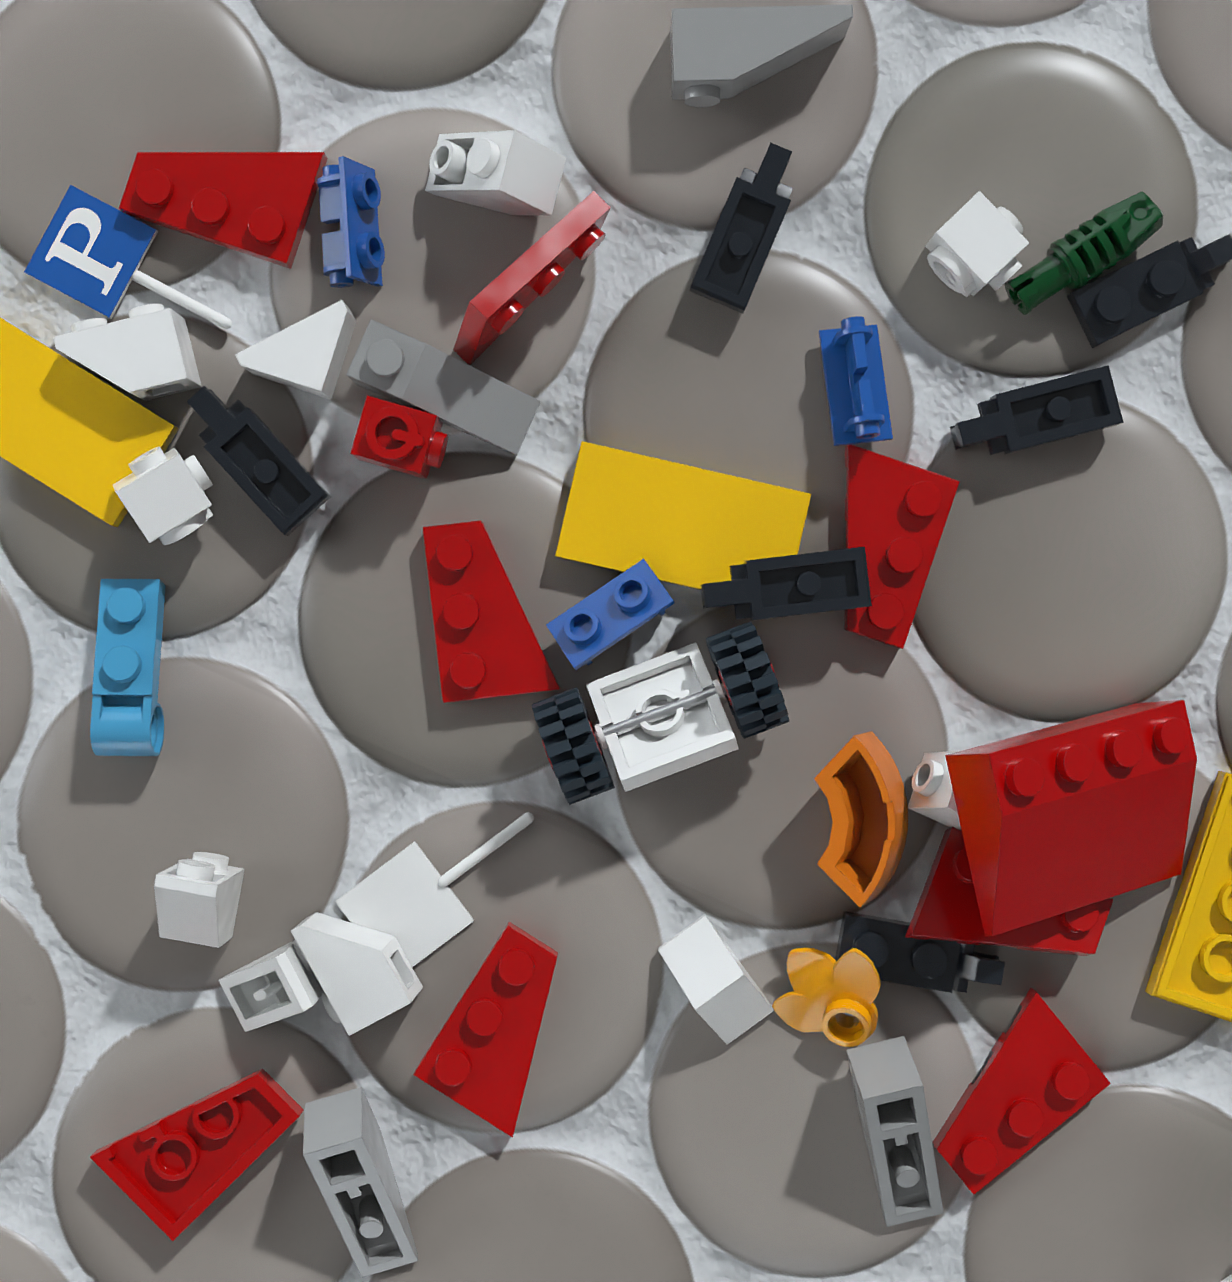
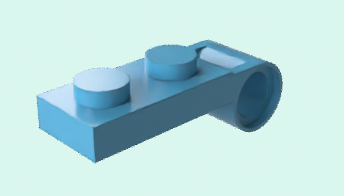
(127, 669)

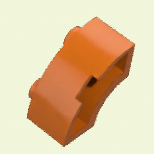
(867, 817)

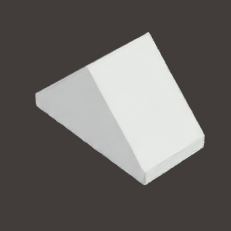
(305, 353)
(714, 980)
(271, 988)

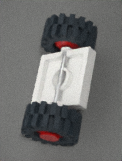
(661, 715)

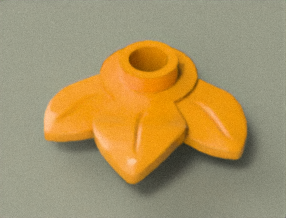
(826, 991)

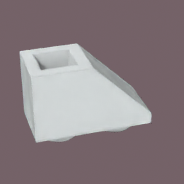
(496, 172)
(140, 354)
(198, 899)
(357, 968)

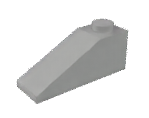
(737, 47)
(442, 386)
(896, 1130)
(358, 1181)

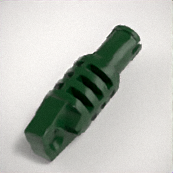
(1087, 251)

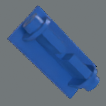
(351, 196)
(855, 383)
(610, 614)

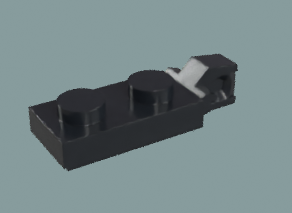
(745, 233)
(1147, 288)
(1042, 413)
(258, 461)
(793, 585)
(916, 962)

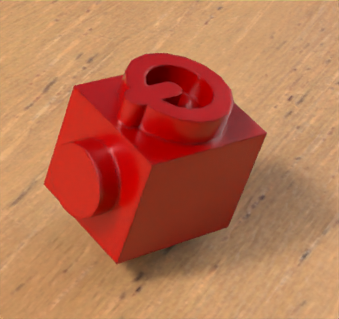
(399, 438)

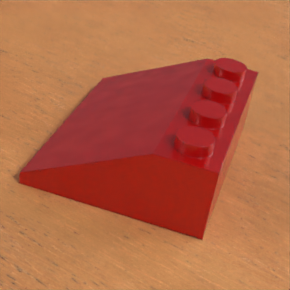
(1075, 811)

